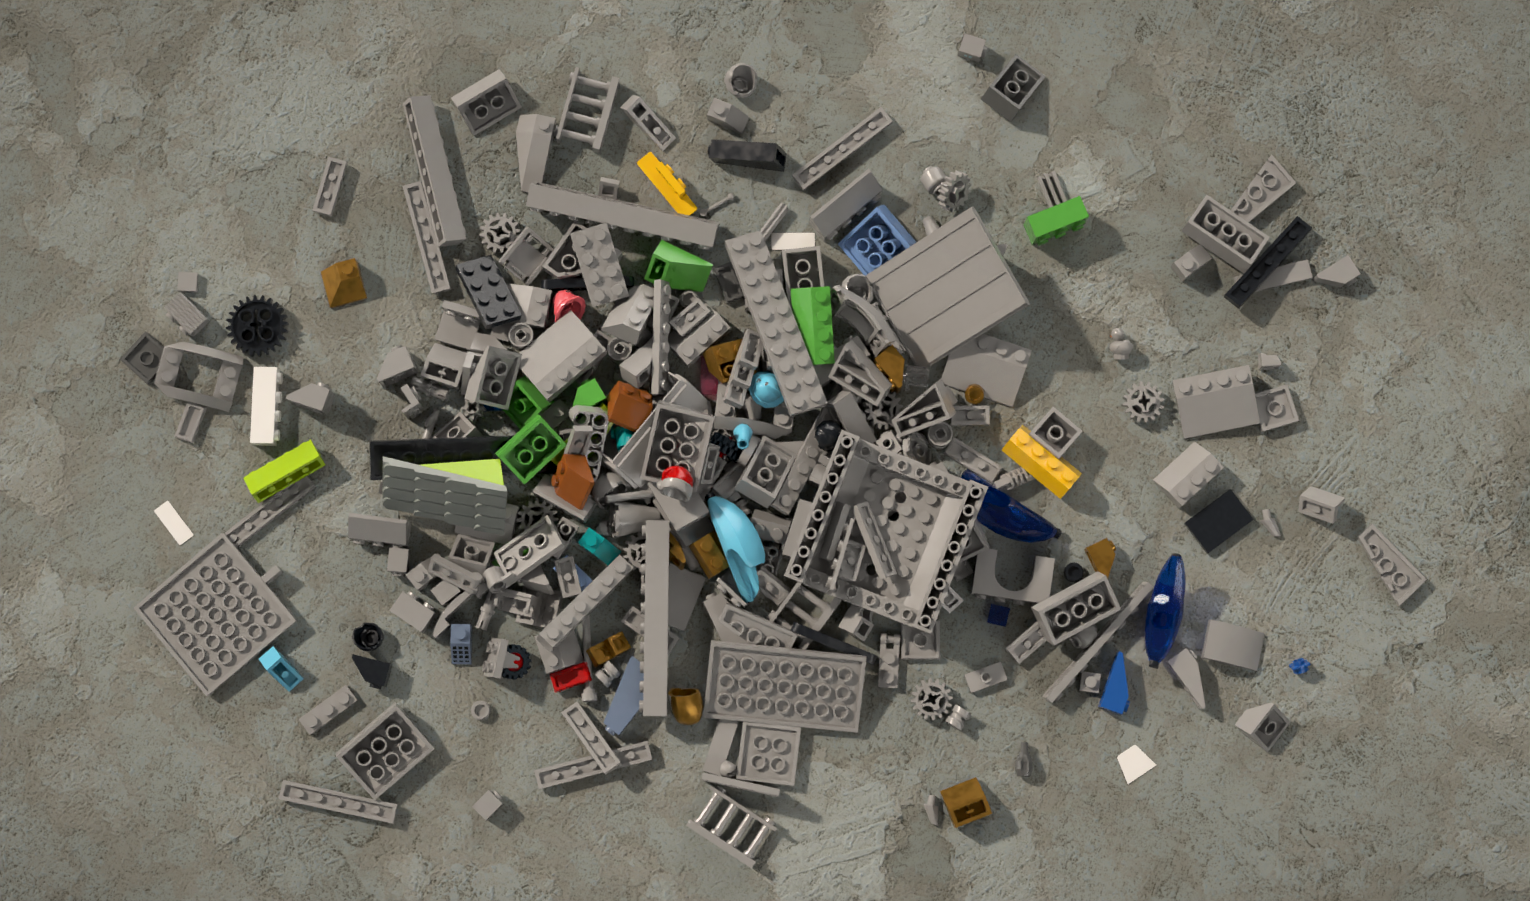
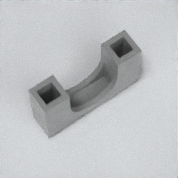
(985, 583)

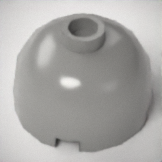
(608, 484)

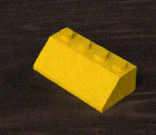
(1053, 473)

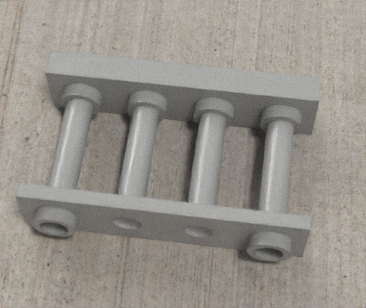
(601, 123)
(815, 623)
(731, 845)

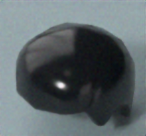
(827, 434)
(368, 637)

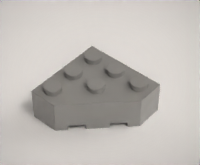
(563, 259)

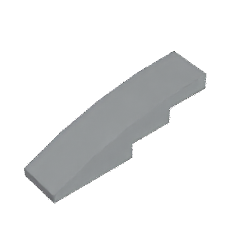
(743, 369)

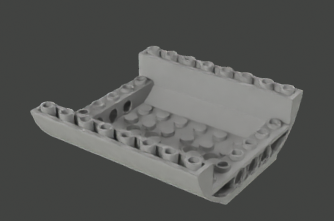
(921, 543)

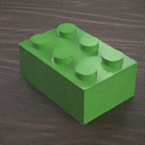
(1056, 221)
(531, 449)

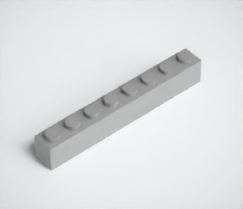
(434, 171)

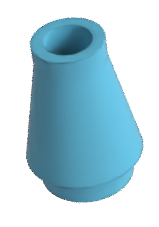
(742, 435)

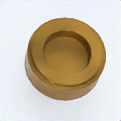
(974, 394)

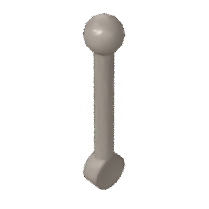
(703, 212)

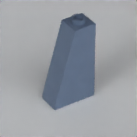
(626, 700)

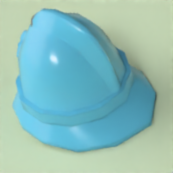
(765, 390)

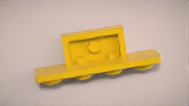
(668, 186)

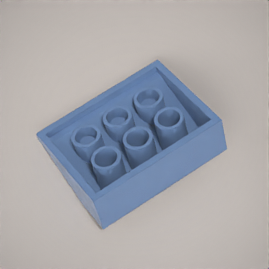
(876, 240)

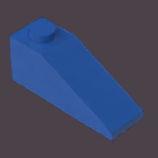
(1116, 690)

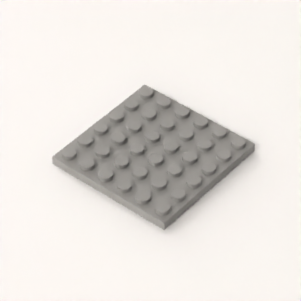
(215, 614)

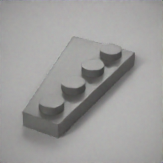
(1394, 569)
(755, 628)

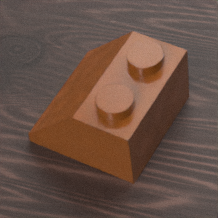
(628, 406)
(573, 480)

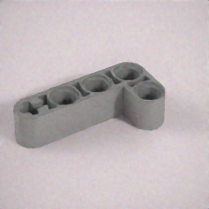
(599, 427)

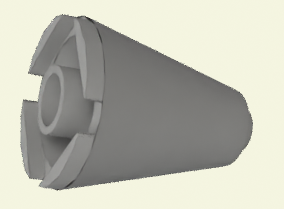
(629, 517)

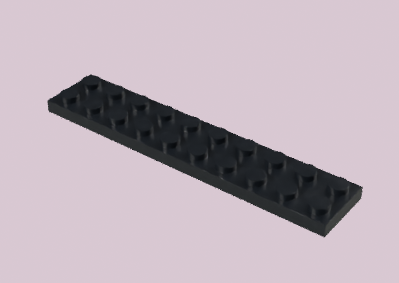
(441, 451)

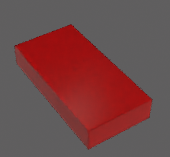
(570, 677)

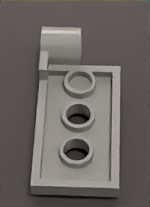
(510, 558)

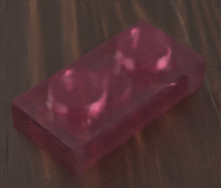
(709, 382)

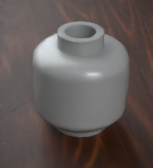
(932, 179)
(1085, 637)

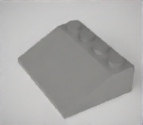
(561, 356)
(988, 363)
(1216, 401)
(677, 439)
(384, 751)

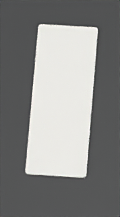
(785, 241)
(173, 523)

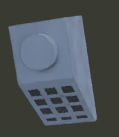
(461, 643)

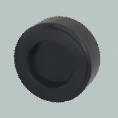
(1073, 572)

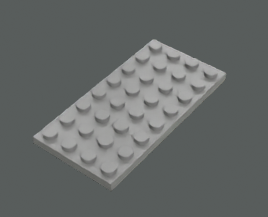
(784, 686)

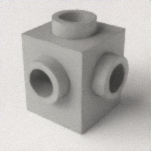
(891, 441)

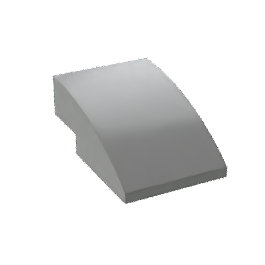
(1232, 645)

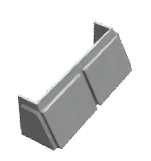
(631, 457)

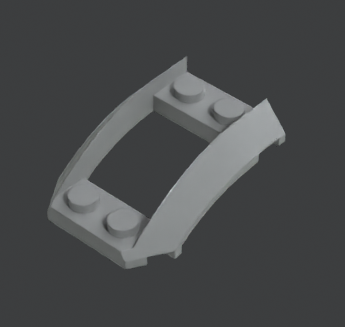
(873, 334)
(225, 383)
(726, 419)

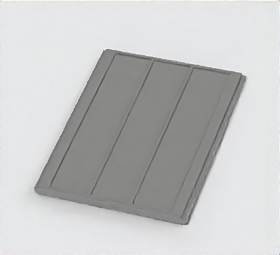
(947, 289)

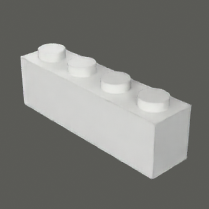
(265, 406)

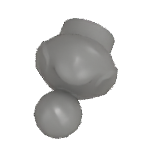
(1120, 348)

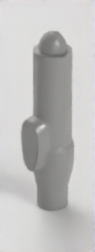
(430, 424)

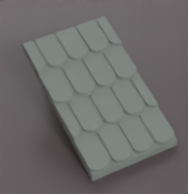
(452, 492)

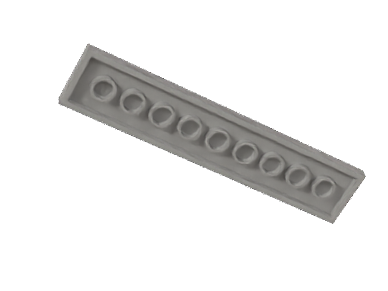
(775, 323)

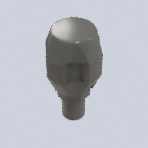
(1024, 762)

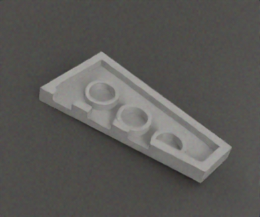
(1264, 189)

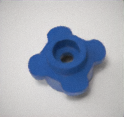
(1299, 666)

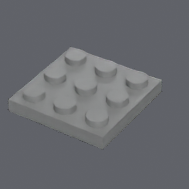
(768, 753)

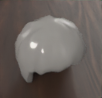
(741, 80)
(859, 285)

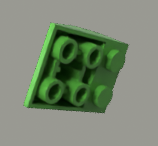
(678, 268)

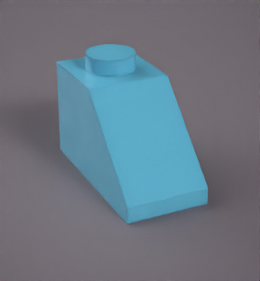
(280, 668)

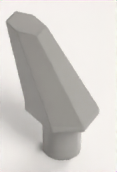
(1270, 523)
(932, 810)

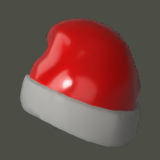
(676, 483)

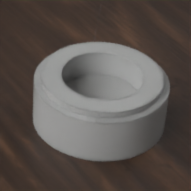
(480, 710)

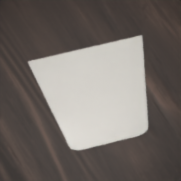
(1134, 763)

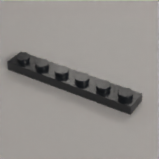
(1268, 262)

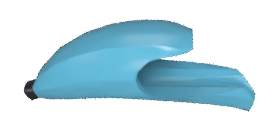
(739, 542)

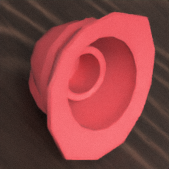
(565, 301)

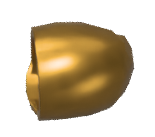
(686, 707)

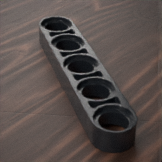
(575, 284)
(832, 642)

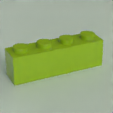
(284, 471)

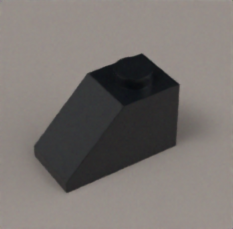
(373, 671)

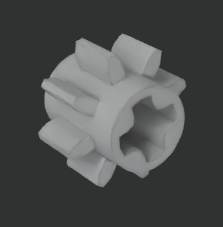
(478, 413)

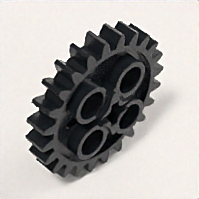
(240, 328)

